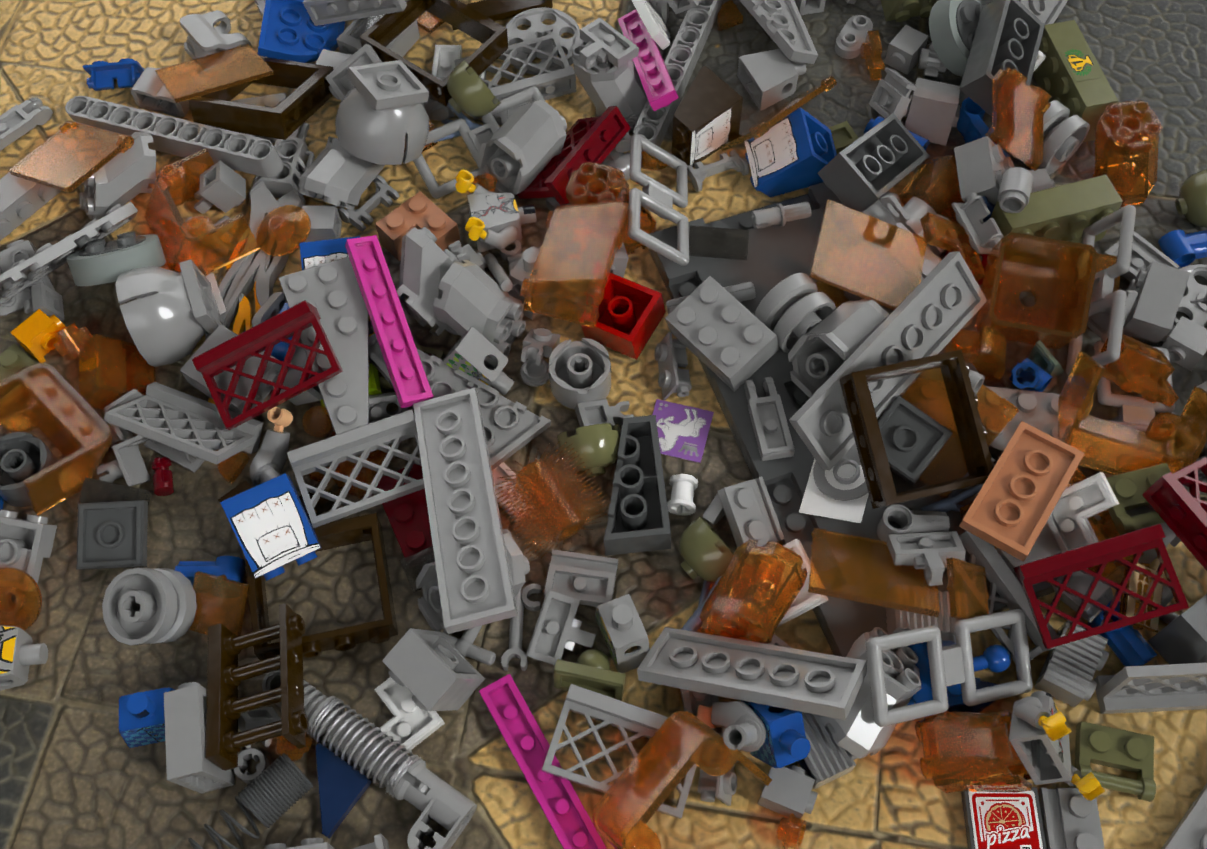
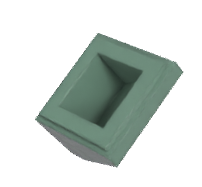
(1043, 358)

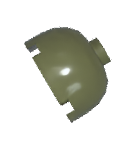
(470, 92)
(1193, 199)
(594, 444)
(704, 551)

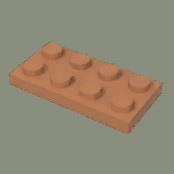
(1022, 491)

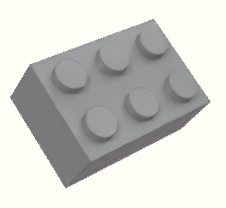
(722, 333)

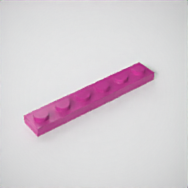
(649, 62)
(388, 321)
(530, 750)

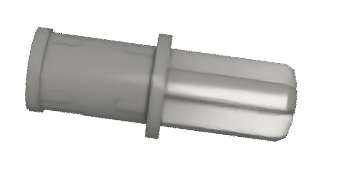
(780, 214)

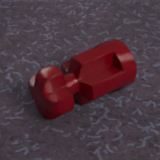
(163, 477)

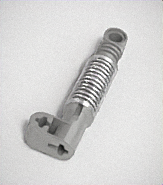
(400, 773)

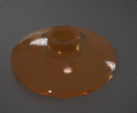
(283, 230)
(28, 598)

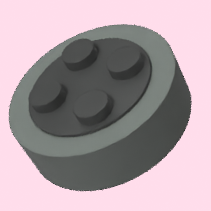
(953, 30)
(104, 261)

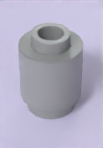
(1015, 189)

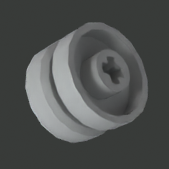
(1061, 136)
(793, 309)
(149, 606)

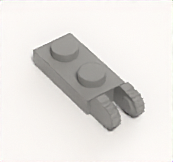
(22, 119)
(769, 421)

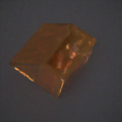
(936, 185)
(111, 370)

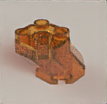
(1018, 116)
(1128, 149)
(605, 183)
(754, 592)
(971, 753)

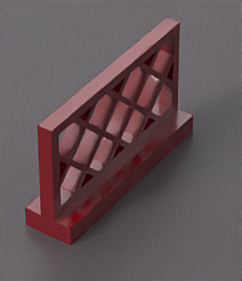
(585, 142)
(256, 340)
(1183, 509)
(1100, 554)

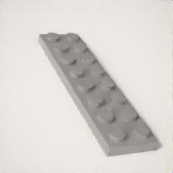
(912, 331)
(463, 512)

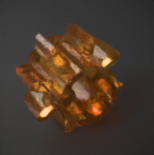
(72, 340)

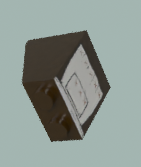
(705, 118)

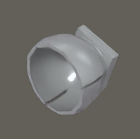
(381, 112)
(169, 310)

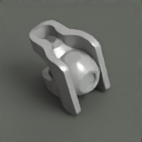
(205, 38)

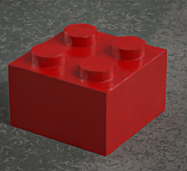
(626, 316)

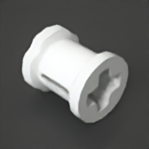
(682, 494)

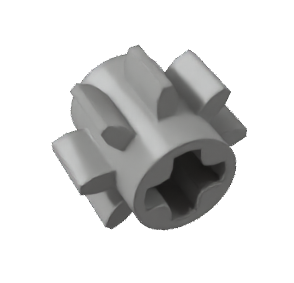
(930, 62)

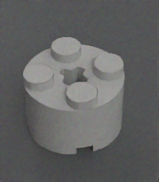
(579, 372)

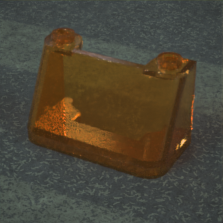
(576, 261)

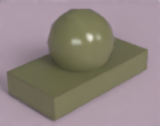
(590, 672)

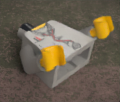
(493, 216)
(1043, 744)

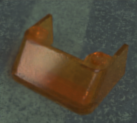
(197, 238)
(47, 401)
(1120, 448)
(656, 772)

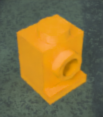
(37, 334)

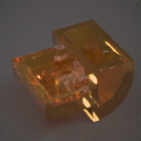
(1142, 371)

